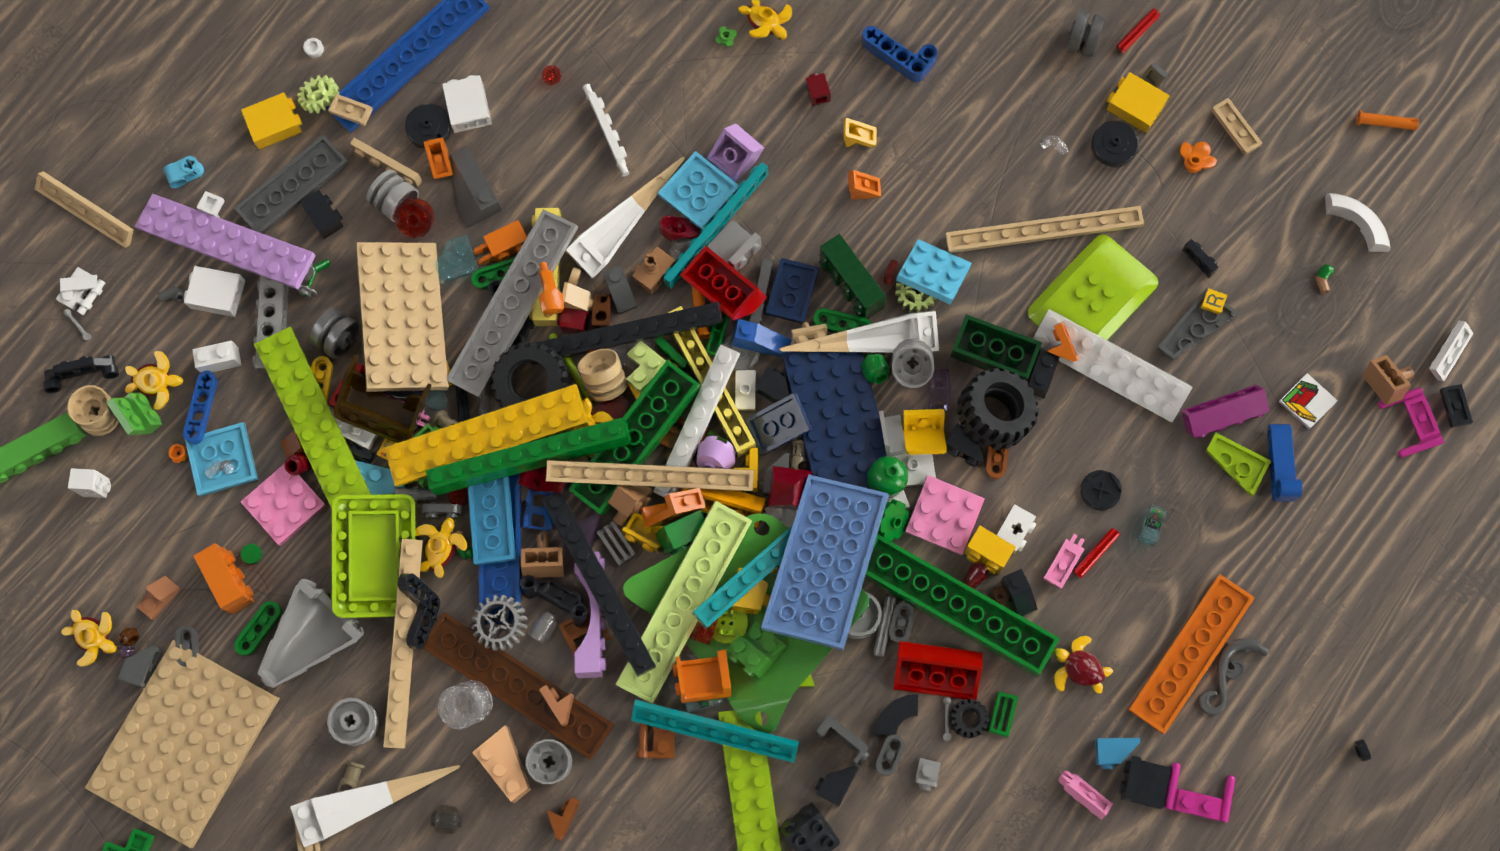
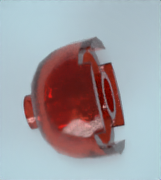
(414, 217)

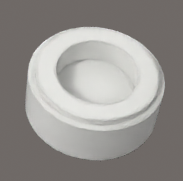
(313, 47)

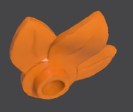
(1197, 156)

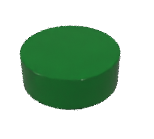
(251, 554)

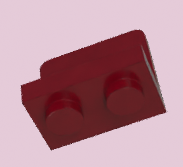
(536, 481)

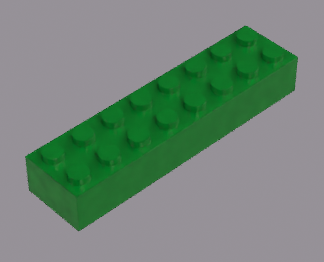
(648, 424)

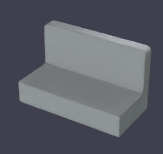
(892, 434)

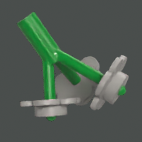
(306, 291)

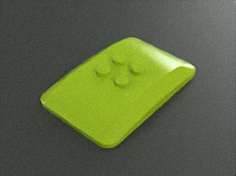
(1097, 289)
(367, 552)

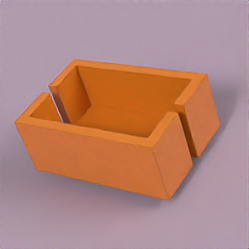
(224, 578)

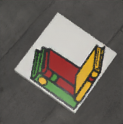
(1308, 401)

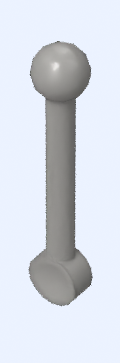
(86, 336)
(947, 736)

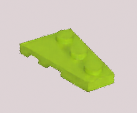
(1238, 462)

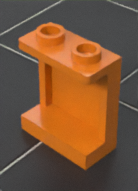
(676, 507)
(702, 678)

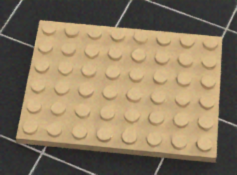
(182, 744)

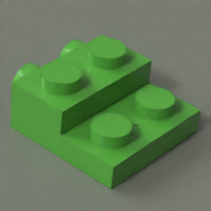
(135, 414)
(756, 650)

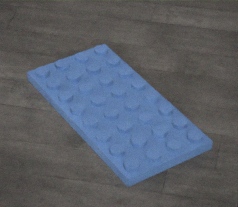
(825, 562)

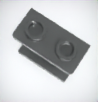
(846, 736)

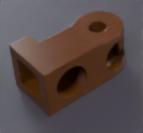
(601, 311)

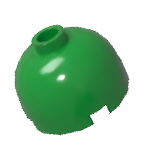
(888, 475)

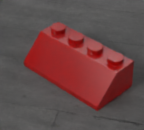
(723, 284)
(938, 670)

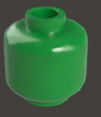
(875, 368)

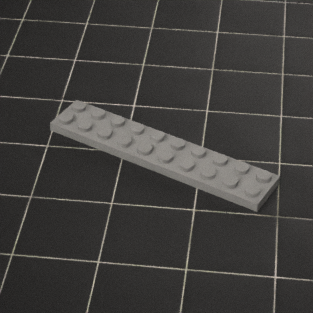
(511, 303)

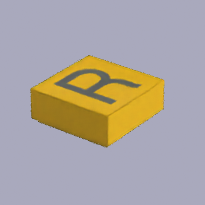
(1214, 301)

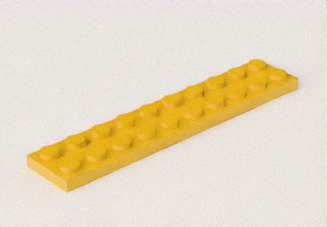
(487, 433)

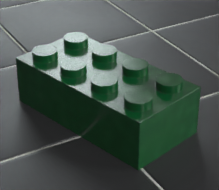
(851, 277)
(995, 347)

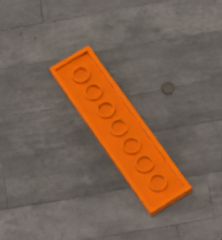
(1191, 654)

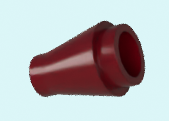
(975, 575)

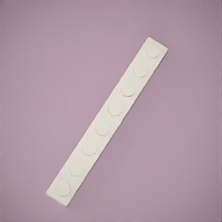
(701, 412)

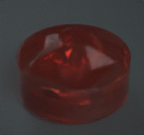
(551, 75)
(459, 497)

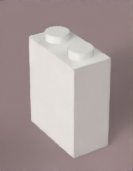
(467, 103)
(214, 291)

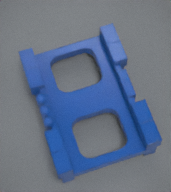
(536, 510)

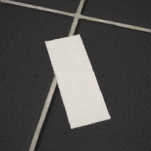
(77, 283)

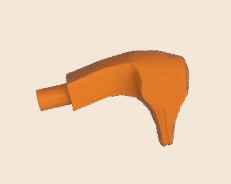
(551, 298)

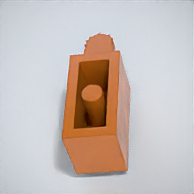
(501, 243)

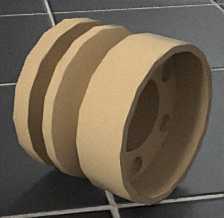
(602, 375)
(85, 405)

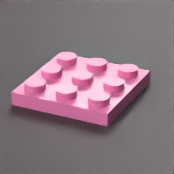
(283, 504)
(944, 515)

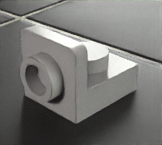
(927, 774)

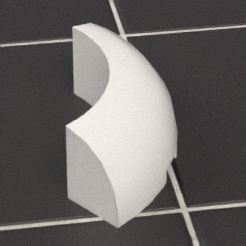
(1364, 217)

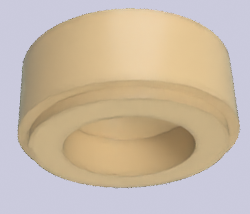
(575, 276)

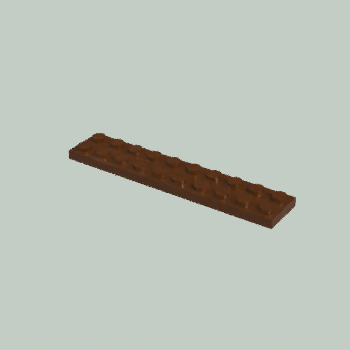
(515, 685)

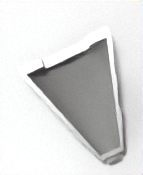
(306, 635)

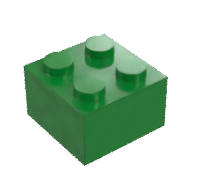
(680, 533)

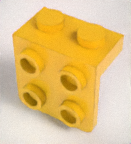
(924, 431)

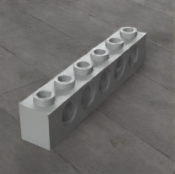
(264, 305)

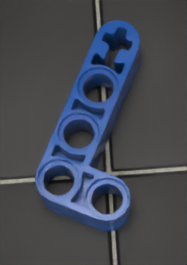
(874, 36)
(1282, 465)

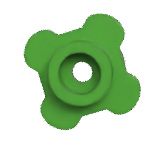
(720, 39)

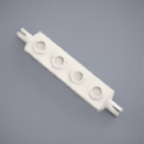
(605, 122)

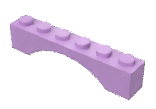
(589, 654)

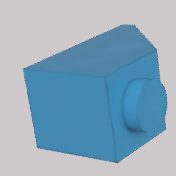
(1112, 751)

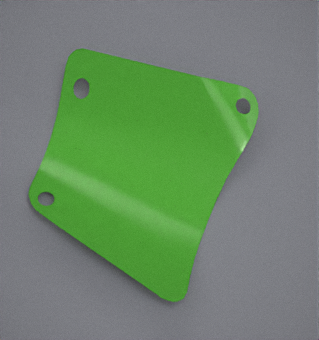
(787, 673)

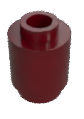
(297, 464)

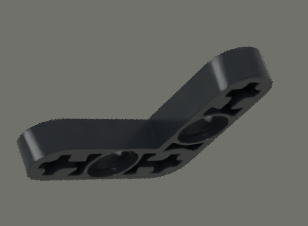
(428, 607)

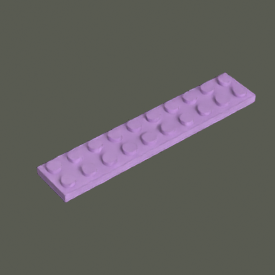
(225, 241)

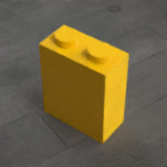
(1137, 102)
(272, 120)

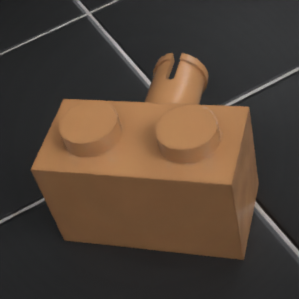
(651, 272)
(1387, 379)
(629, 500)
(542, 560)

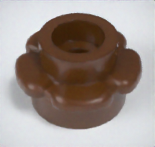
(1000, 591)
(129, 636)

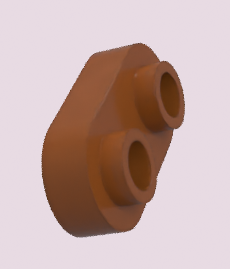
(996, 460)

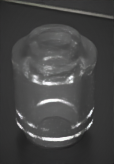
(543, 627)

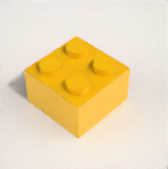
(989, 550)

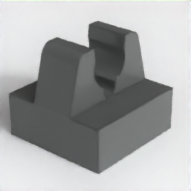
(1154, 75)

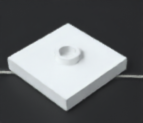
(918, 468)

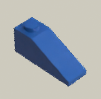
(758, 338)

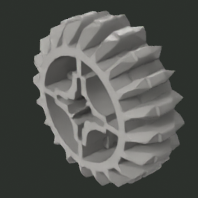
(495, 630)

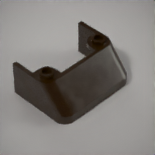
(375, 411)

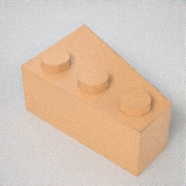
(503, 764)

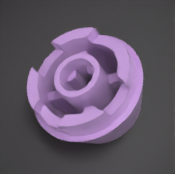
(715, 454)

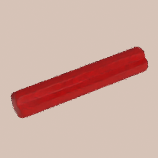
(1137, 31)
(1096, 552)

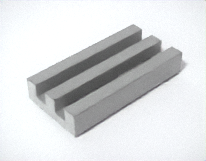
(606, 529)

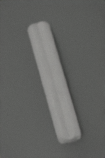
(884, 626)

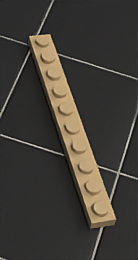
(1044, 229)
(649, 475)
(401, 654)

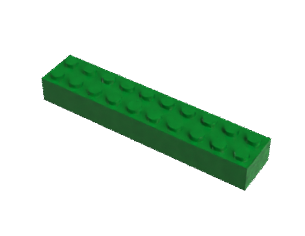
(960, 607)

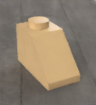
(577, 298)

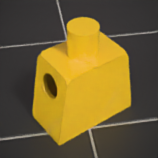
(753, 600)

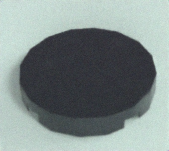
(1101, 490)

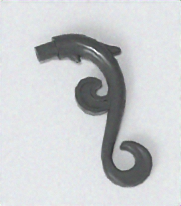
(1223, 671)

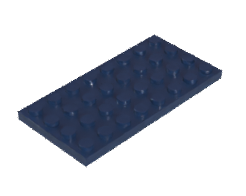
(840, 411)

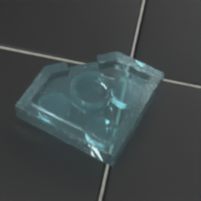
(456, 260)

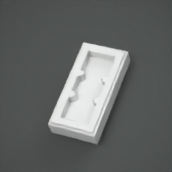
(745, 390)

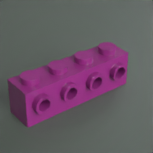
(1225, 411)

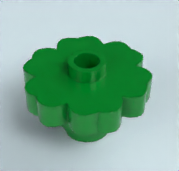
(893, 520)

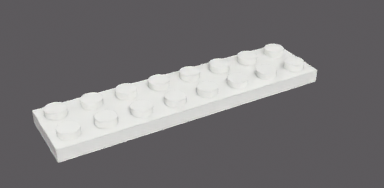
(1117, 368)

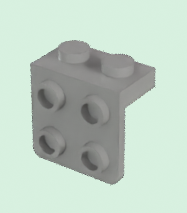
(735, 245)

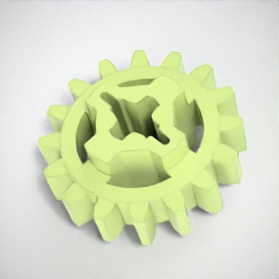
(317, 93)
(909, 293)

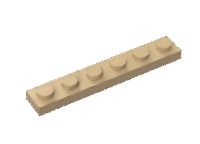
(84, 209)

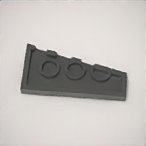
(1193, 328)

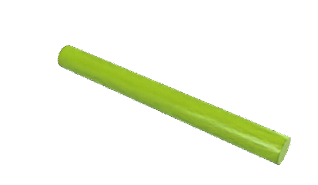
(574, 371)

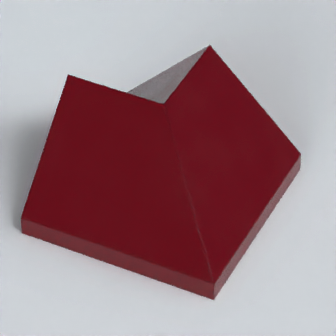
(787, 487)

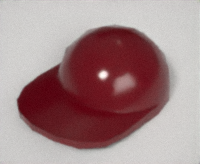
(676, 228)

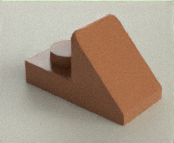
(158, 597)
(560, 709)

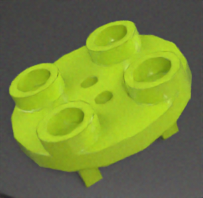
(726, 633)

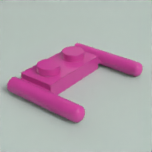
(1422, 421)
(1197, 803)

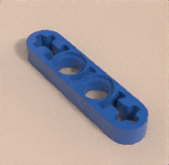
(197, 407)

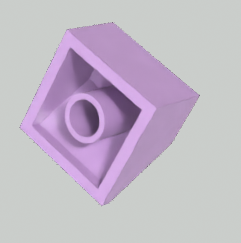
(735, 152)

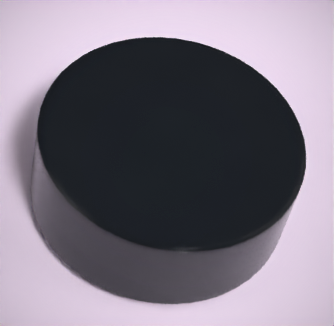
(1362, 750)

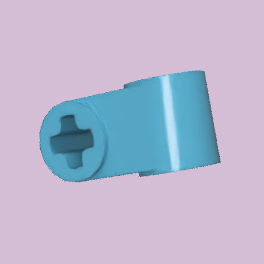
(182, 172)

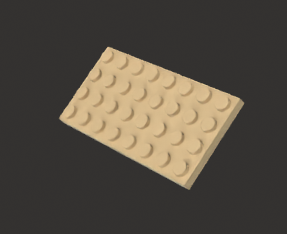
(401, 316)

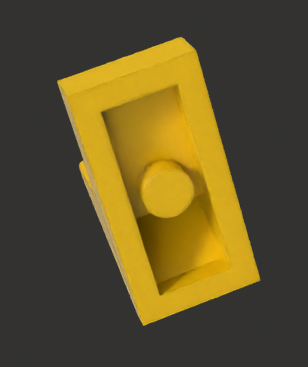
(858, 133)
(752, 462)

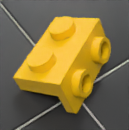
(636, 531)

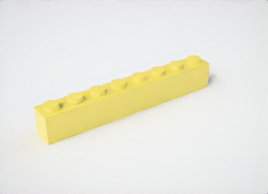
(725, 410)

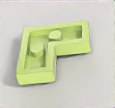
(648, 362)

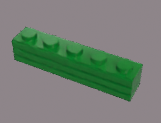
(717, 336)

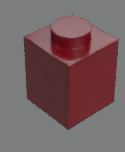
(818, 89)
(573, 320)

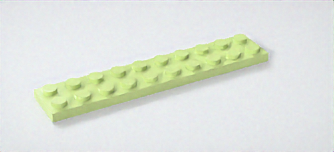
(689, 588)

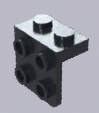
(1144, 782)
(809, 831)

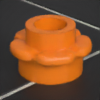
(174, 449)

